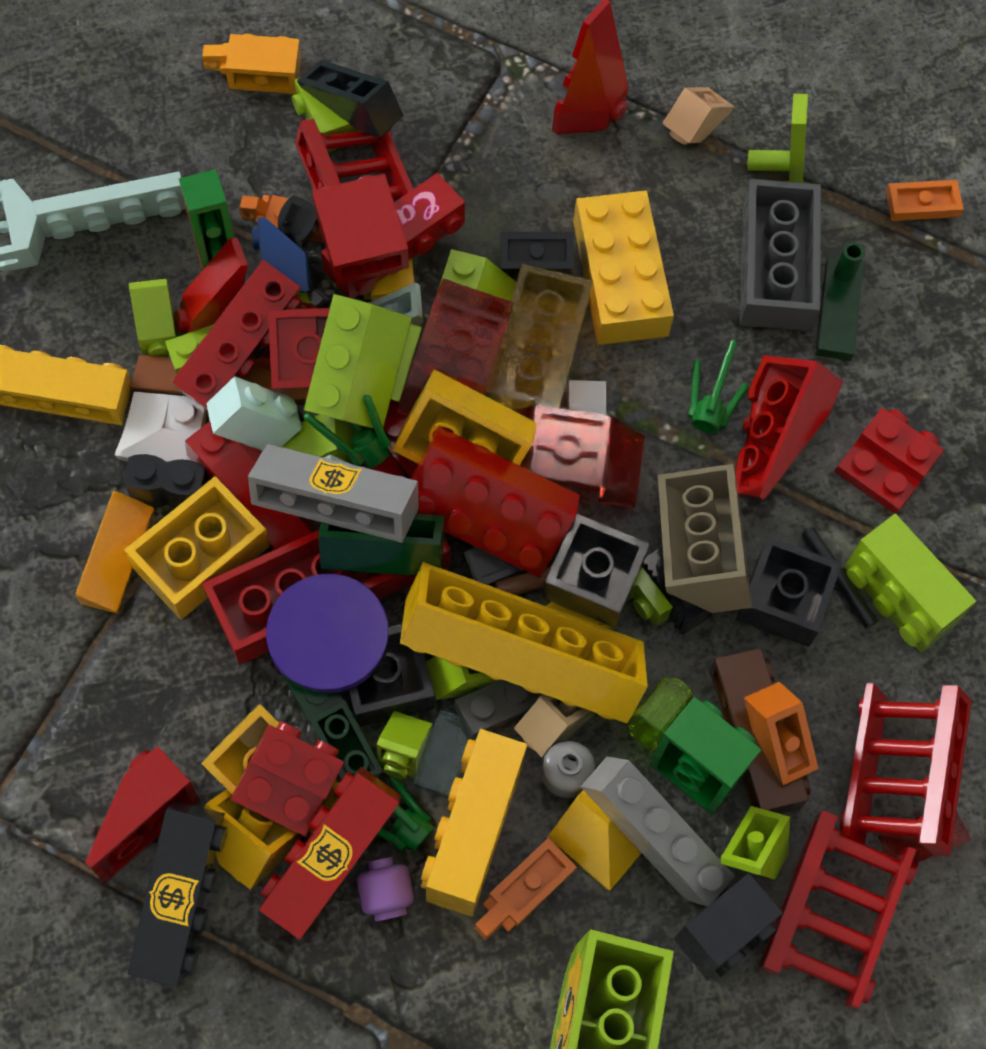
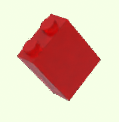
(360, 229)

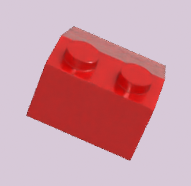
(138, 811)

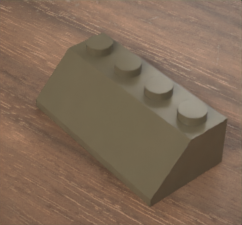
(704, 538)

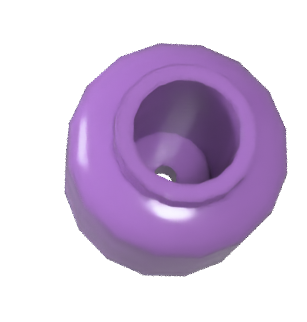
(385, 889)

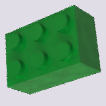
(704, 754)

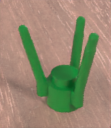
(709, 414)
(368, 446)
(411, 827)

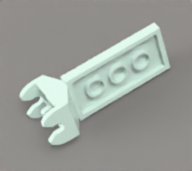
(78, 211)

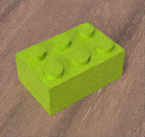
(908, 583)

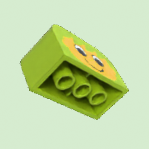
(612, 994)

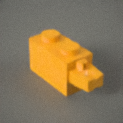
(256, 62)

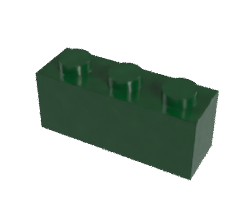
(363, 552)

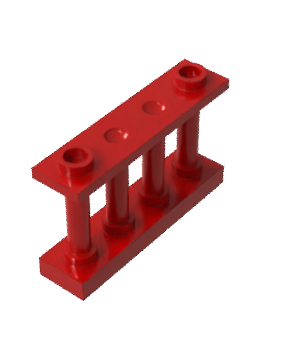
(322, 171)
(939, 788)
(796, 914)

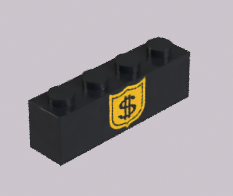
(177, 894)

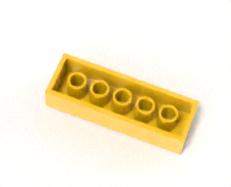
(524, 643)

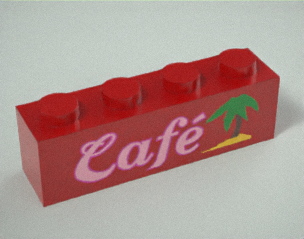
(425, 217)

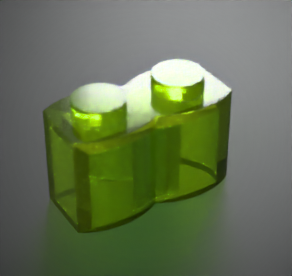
(659, 711)

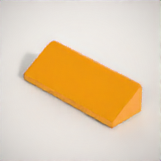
(108, 566)

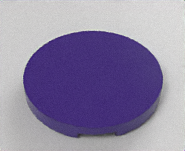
(327, 633)

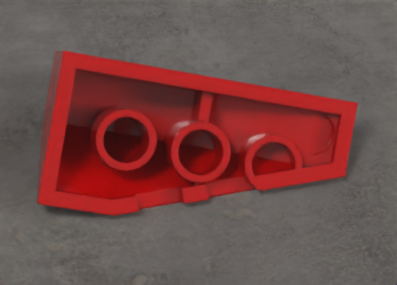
(596, 80)
(786, 411)
(231, 465)

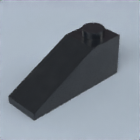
(354, 96)

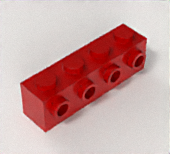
(237, 335)

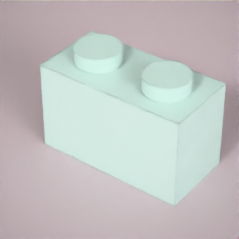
(253, 414)

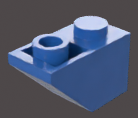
(282, 253)

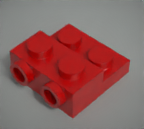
(295, 345)
(890, 459)
(287, 777)

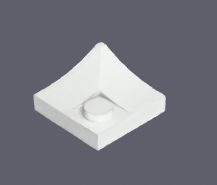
(160, 426)

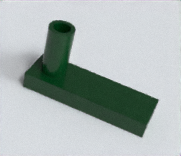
(840, 303)

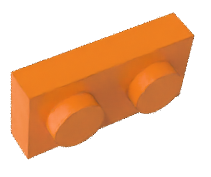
(924, 200)

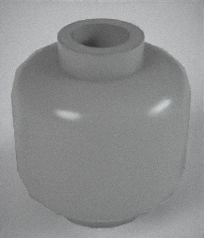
(567, 768)

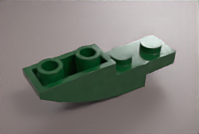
(335, 725)

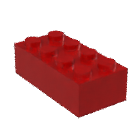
(494, 501)

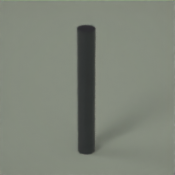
(842, 582)

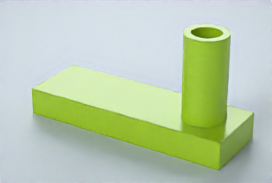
(785, 160)

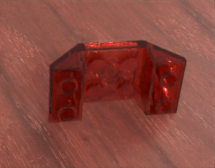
(458, 340)
(586, 452)

